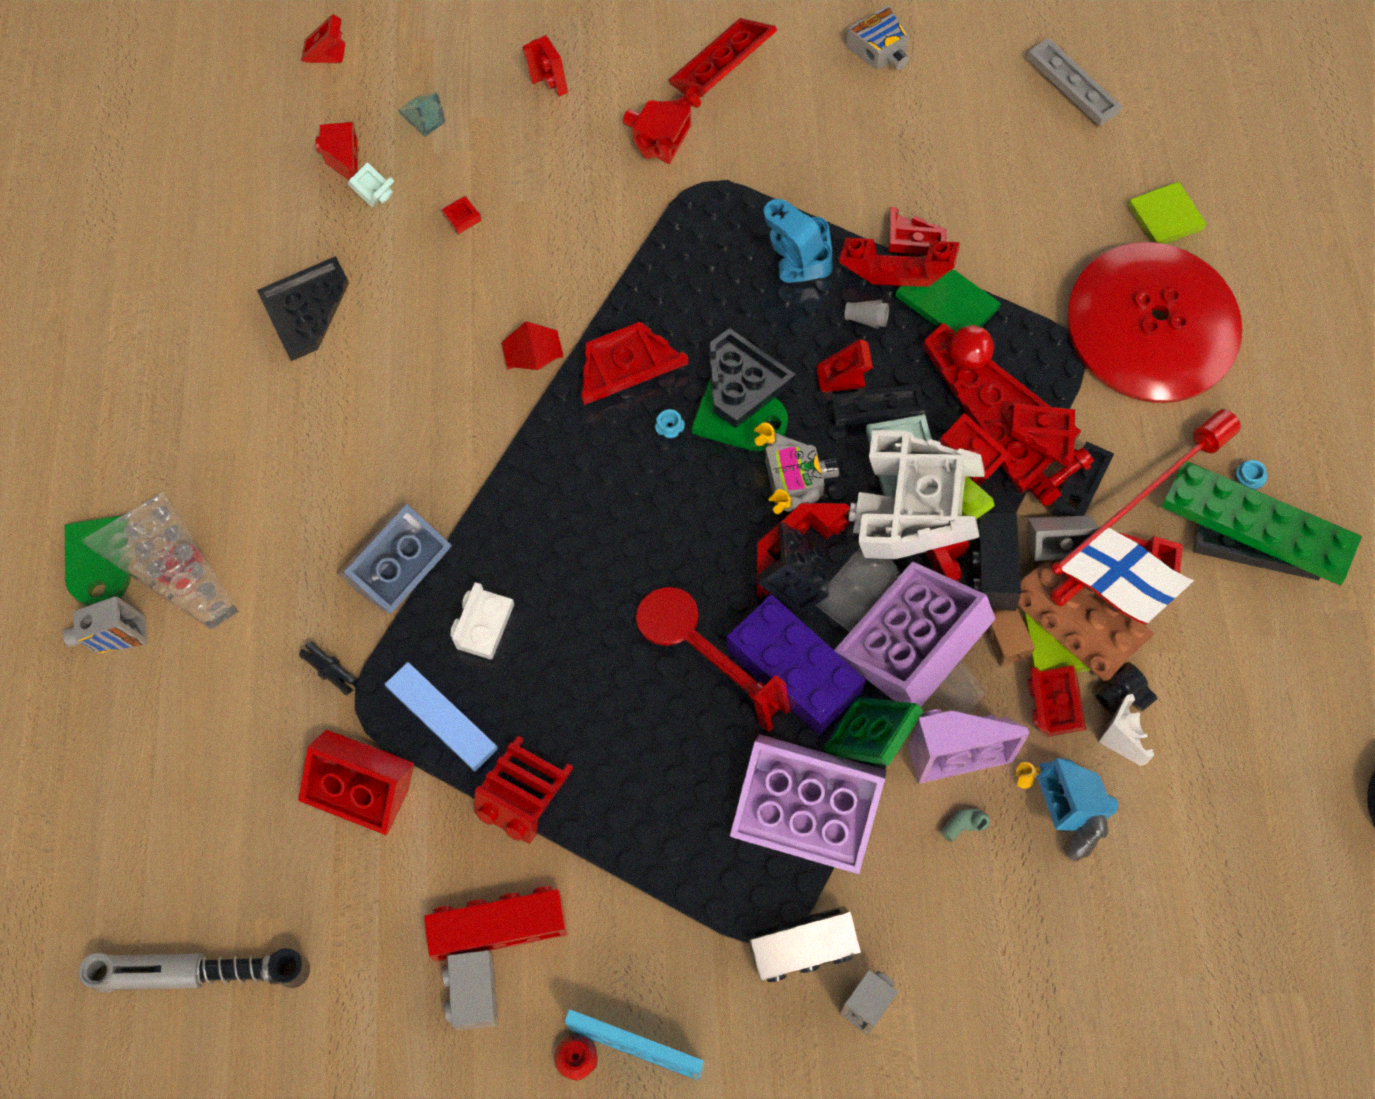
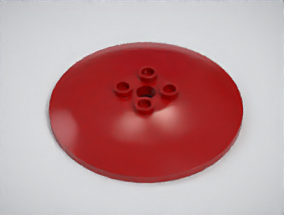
(1146, 356)

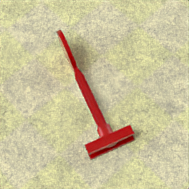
(671, 617)

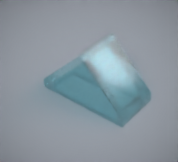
(424, 113)

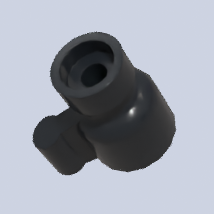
(1125, 682)

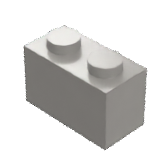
(1058, 536)
(471, 990)
(869, 1001)

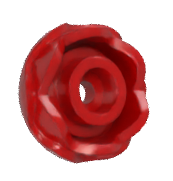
(579, 1068)

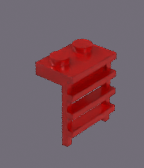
(510, 806)

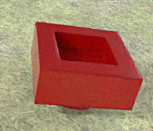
(461, 214)

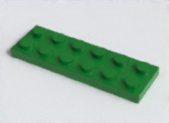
(1263, 522)

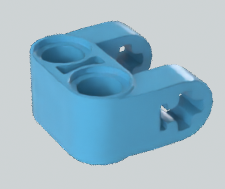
(798, 232)
(815, 268)

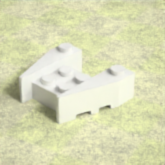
(926, 496)

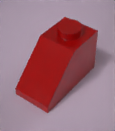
(339, 147)

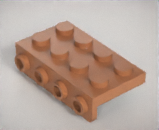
(1084, 624)

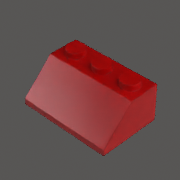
(355, 781)

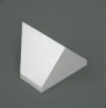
(1125, 732)

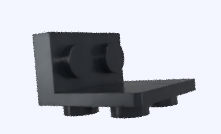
(799, 575)

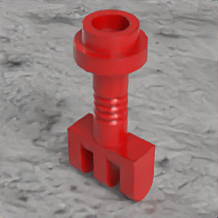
(1046, 488)

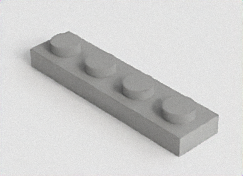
(1074, 82)

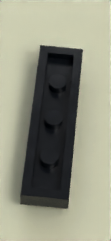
(1220, 546)

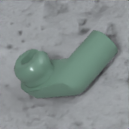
(965, 820)

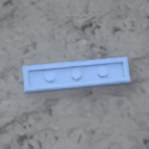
(441, 716)

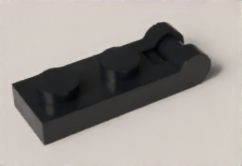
(1083, 484)

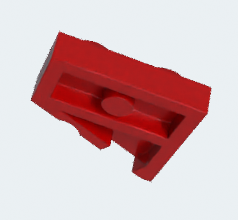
(912, 235)
(1046, 430)

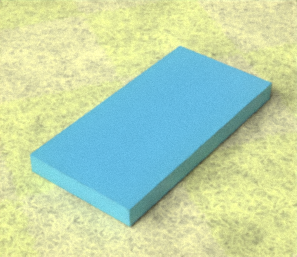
(635, 1045)

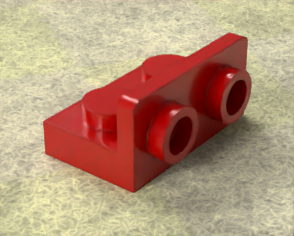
(545, 64)
(971, 437)

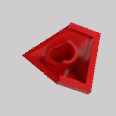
(531, 347)

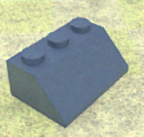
(395, 559)

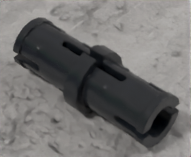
(328, 668)

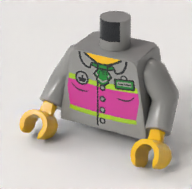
(793, 469)

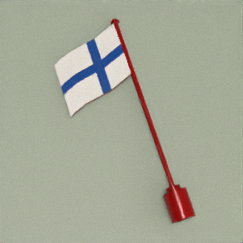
(1124, 570)

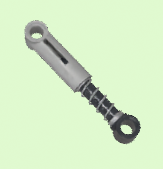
(188, 970)

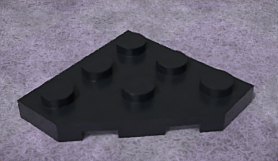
(305, 305)
(743, 378)

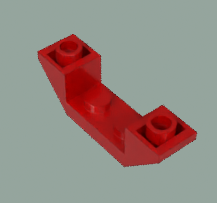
(861, 258)
(823, 517)

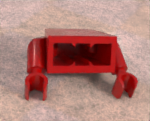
(663, 125)

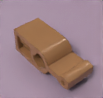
(1009, 637)

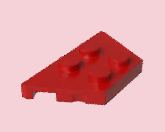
(626, 360)

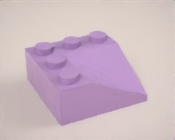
(962, 743)

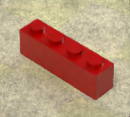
(495, 924)

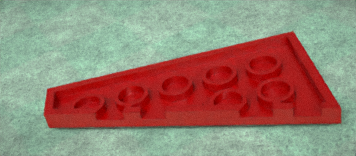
(988, 400)

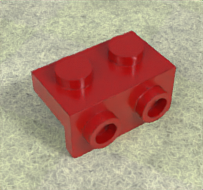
(1057, 701)

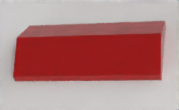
(722, 55)

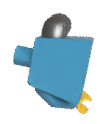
(1074, 801)

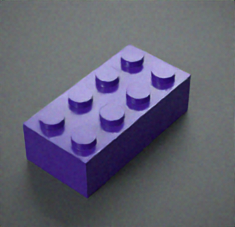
(781, 645)

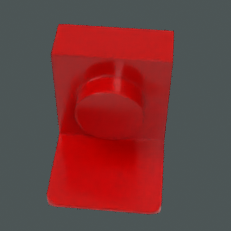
(325, 43)
(845, 368)
(942, 559)

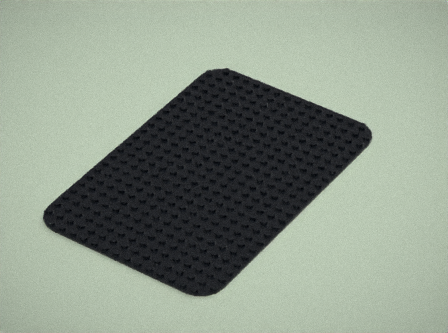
(607, 510)

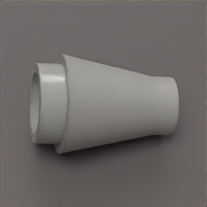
(868, 313)

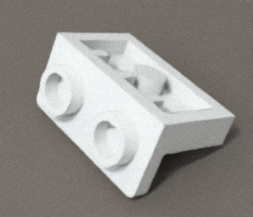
(481, 622)

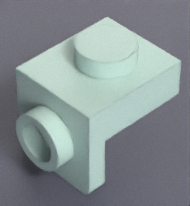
(371, 185)

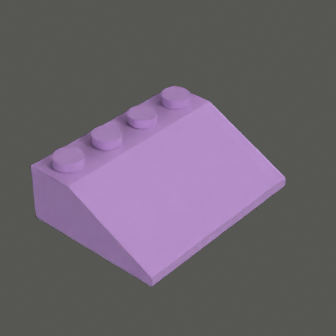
(916, 633)
(808, 803)

